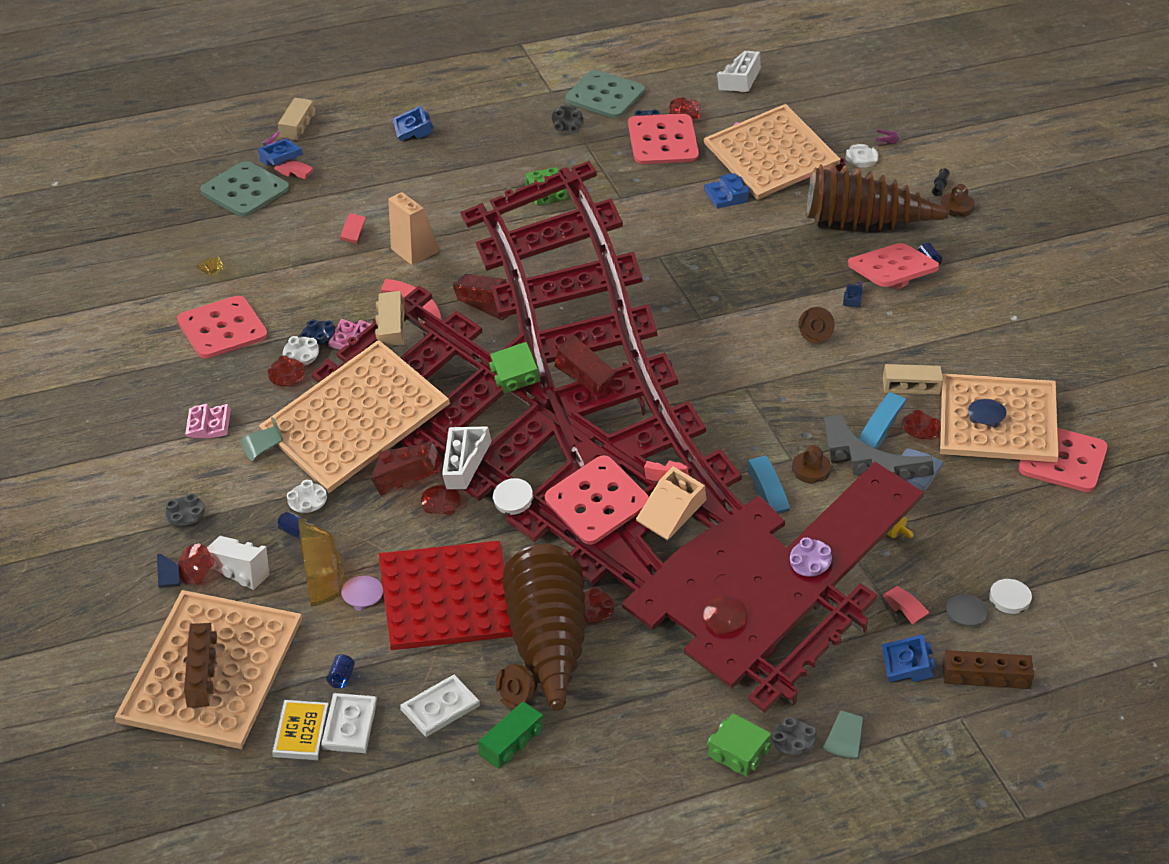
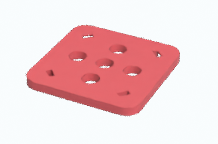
(650, 151)
(893, 266)
(214, 342)
(1075, 475)
(593, 523)

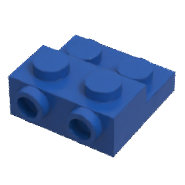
(413, 122)
(279, 152)
(728, 191)
(909, 659)

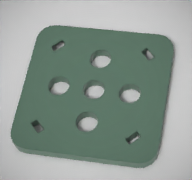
(609, 104)
(244, 203)

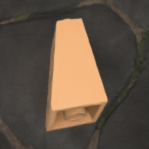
(410, 230)

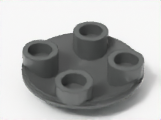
(567, 118)
(184, 510)
(967, 610)
(793, 737)

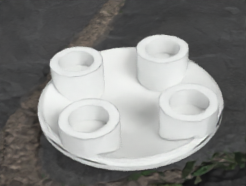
(302, 349)
(307, 497)

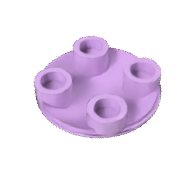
(810, 557)
(362, 592)

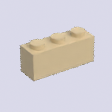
(296, 118)
(390, 318)
(912, 379)

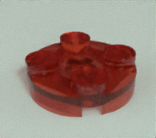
(683, 106)

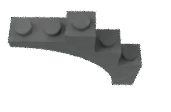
(845, 446)

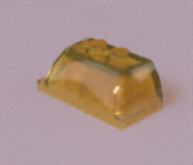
(320, 563)

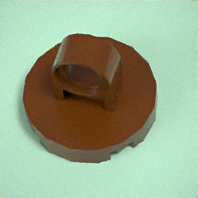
(958, 202)
(816, 324)
(811, 465)
(515, 685)

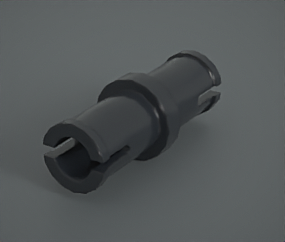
(940, 182)

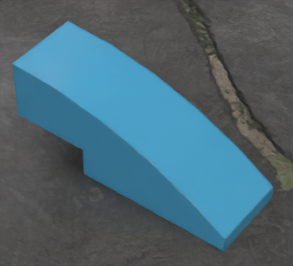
(767, 483)

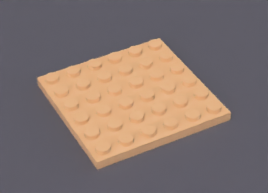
(771, 151)
(1024, 434)

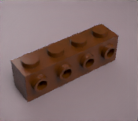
(199, 664)
(963, 669)

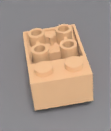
(672, 503)

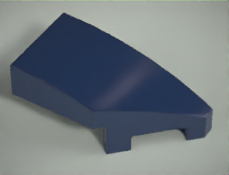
(853, 295)
(167, 572)

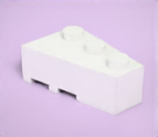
(741, 73)
(463, 454)
(240, 561)

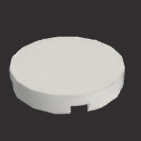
(862, 156)
(513, 496)
(1010, 596)

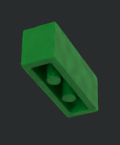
(510, 735)

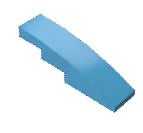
(882, 420)

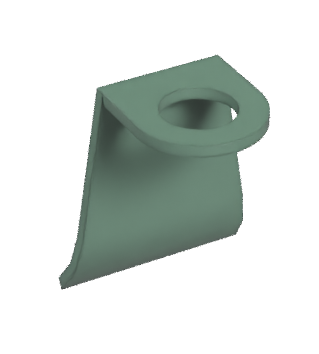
(260, 441)
(845, 736)

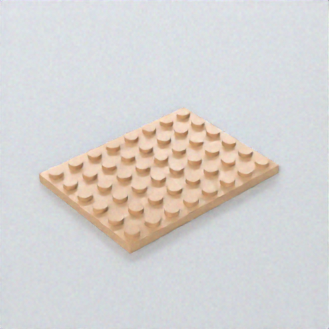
(355, 415)
(248, 656)

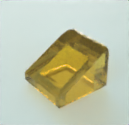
(210, 265)

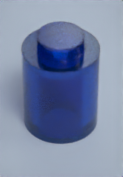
(928, 250)
(289, 523)
(340, 671)

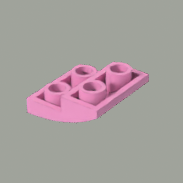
(346, 330)
(208, 422)

